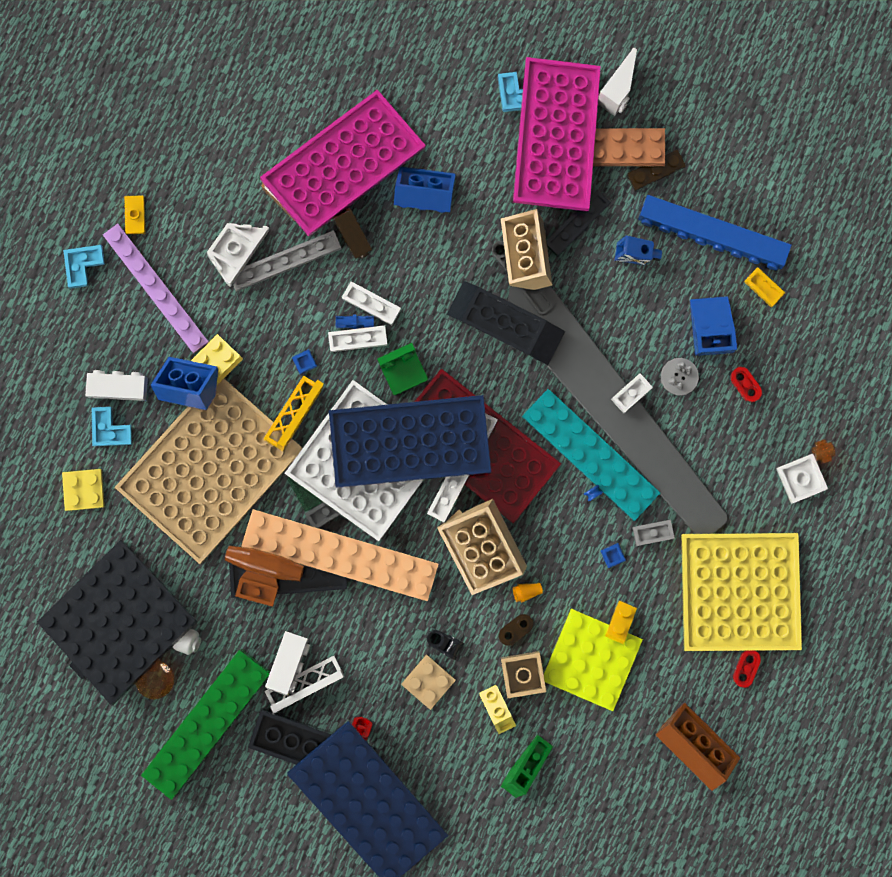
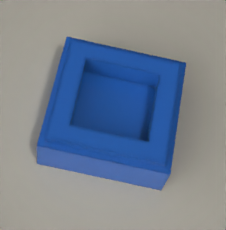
(304, 362)
(613, 555)

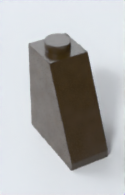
(352, 233)

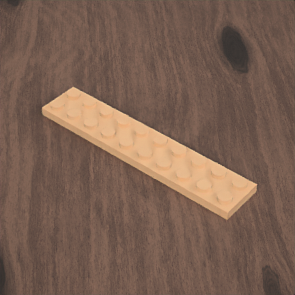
(340, 555)

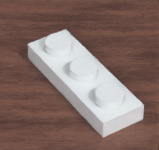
(371, 303)
(357, 338)

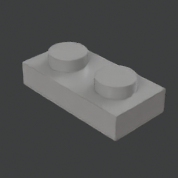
(653, 532)

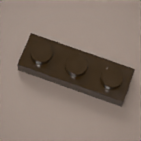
(649, 174)

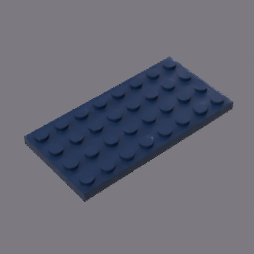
(409, 441)
(367, 803)

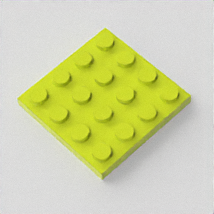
(590, 662)

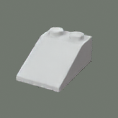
(615, 93)

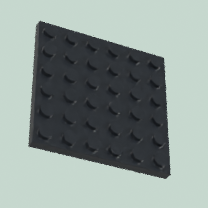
(117, 622)

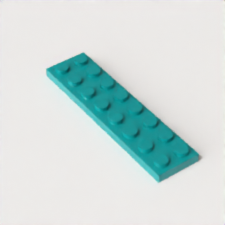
(591, 454)

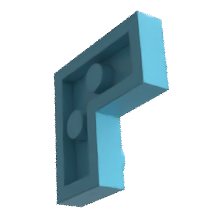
(509, 92)
(76, 262)
(105, 433)

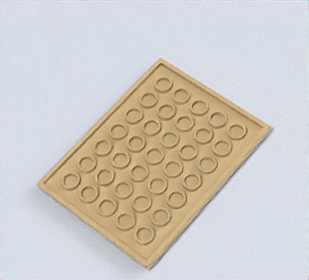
(207, 471)

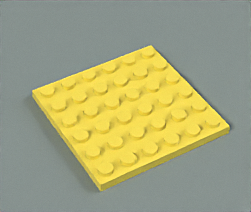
(741, 592)

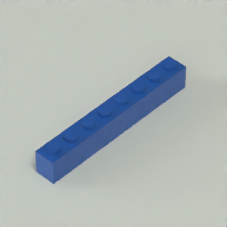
(714, 232)

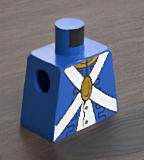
(636, 251)

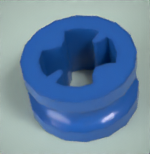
(593, 493)

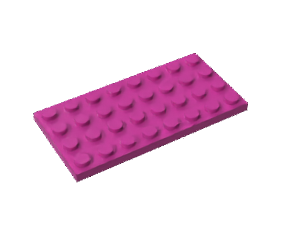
(557, 134)
(342, 162)

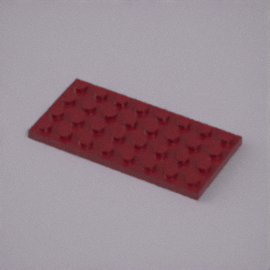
(516, 461)

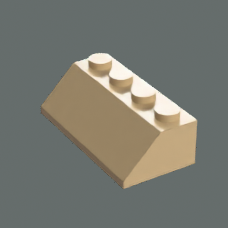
(526, 250)

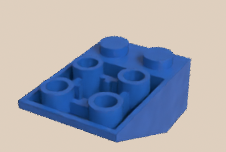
(712, 326)

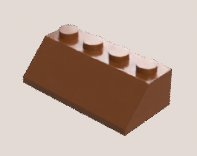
(698, 747)

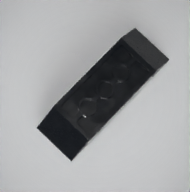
(506, 322)

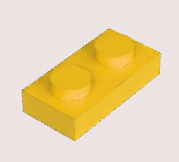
(621, 622)

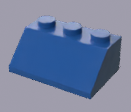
(424, 189)
(186, 383)

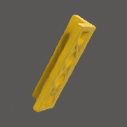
(299, 416)

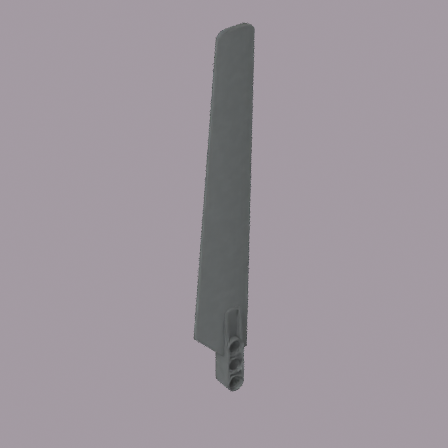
(593, 384)

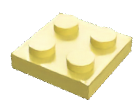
(219, 354)
(83, 489)

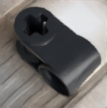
(445, 644)

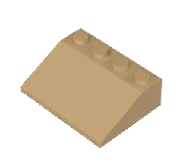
(482, 547)

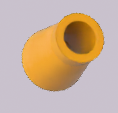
(524, 592)

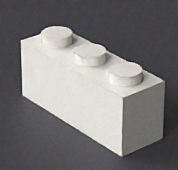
(116, 386)
(287, 664)

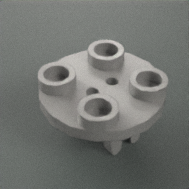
(675, 384)

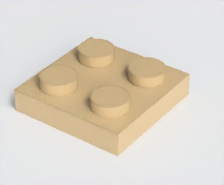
(428, 682)

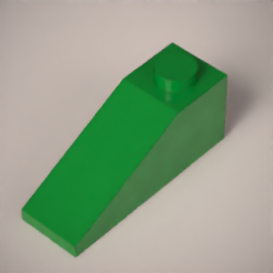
(527, 767)

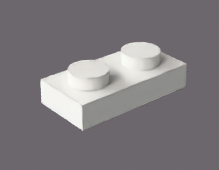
(631, 393)

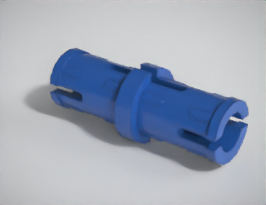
(354, 321)

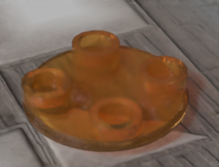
(156, 681)

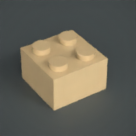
(523, 674)

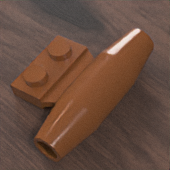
(261, 574)

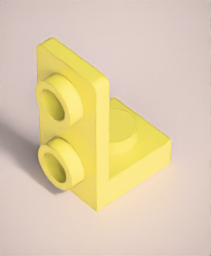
(497, 709)

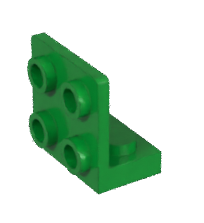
(402, 369)

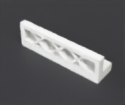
(310, 689)

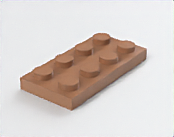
(629, 147)

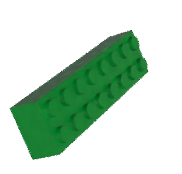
(206, 724)

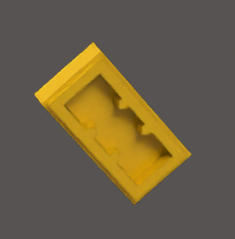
(134, 215)
(764, 287)

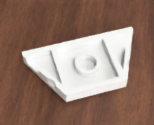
(234, 249)

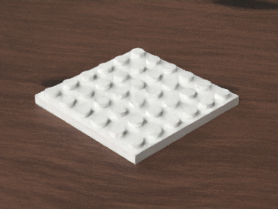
(367, 506)

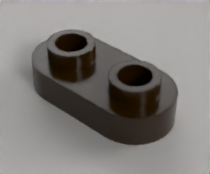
(515, 629)

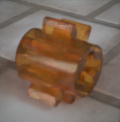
(823, 451)

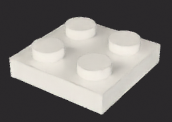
(802, 478)

